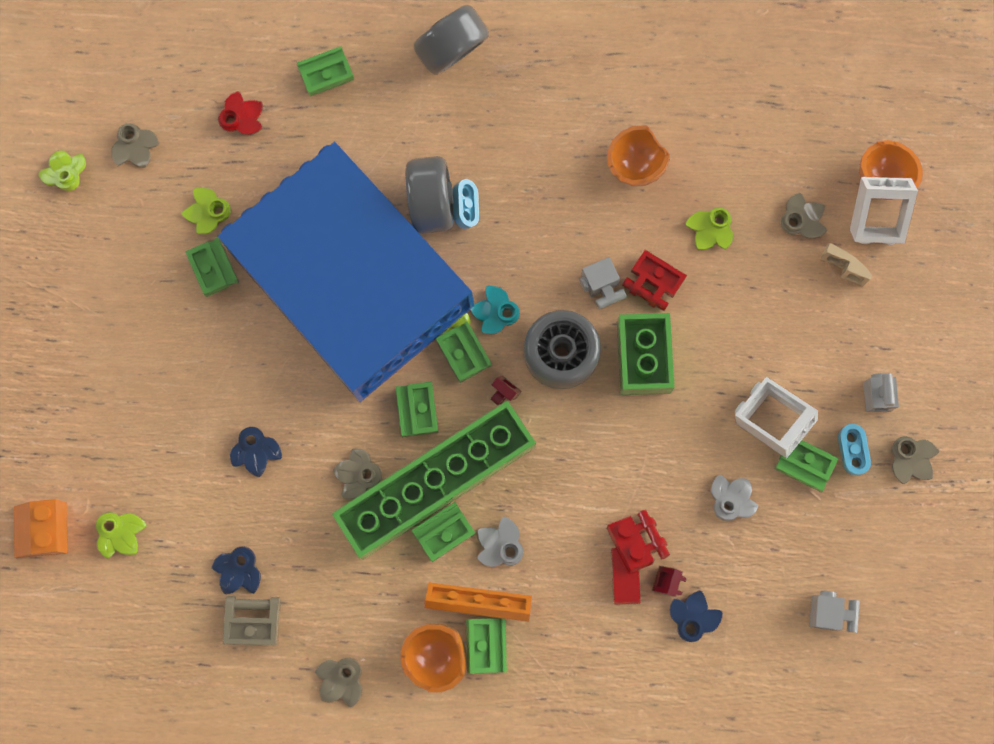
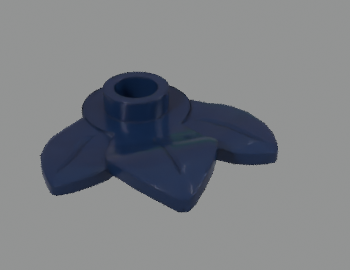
(256, 454)
(237, 574)
(694, 612)

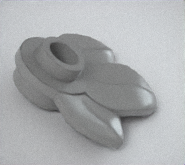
(734, 495)
(497, 541)

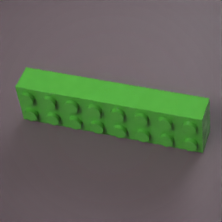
(434, 480)

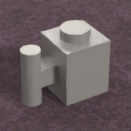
(601, 279)
(881, 393)
(829, 612)

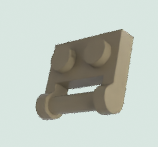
(251, 630)

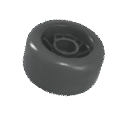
(451, 39)
(429, 194)
(563, 330)

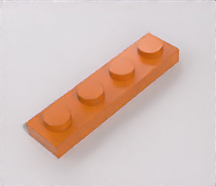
(478, 601)

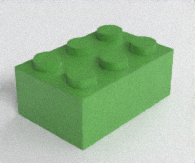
(645, 354)

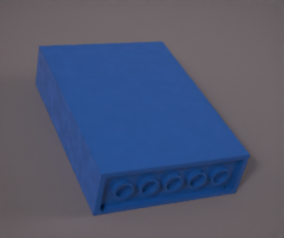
(347, 270)

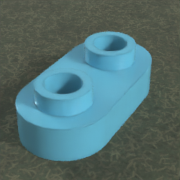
(465, 204)
(854, 450)

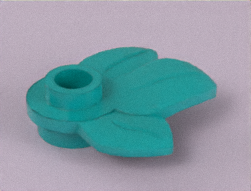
(492, 309)

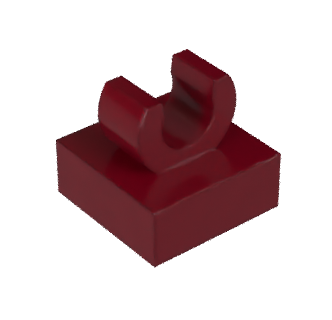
(505, 389)
(668, 581)

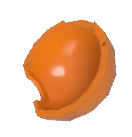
(637, 156)
(891, 160)
(433, 657)

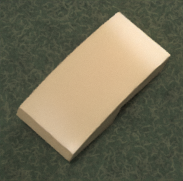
(852, 268)

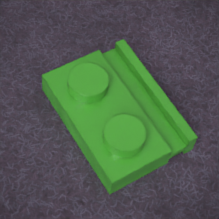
(325, 71)
(211, 267)
(463, 352)
(417, 409)
(808, 465)
(443, 532)
(486, 645)

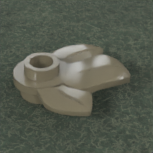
(135, 148)
(806, 217)
(915, 462)
(353, 473)
(337, 684)

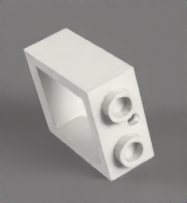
(887, 189)
(795, 434)

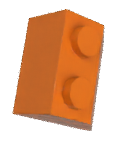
(40, 528)

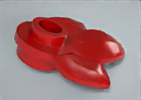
(243, 112)

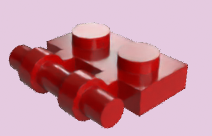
(657, 273)
(631, 545)

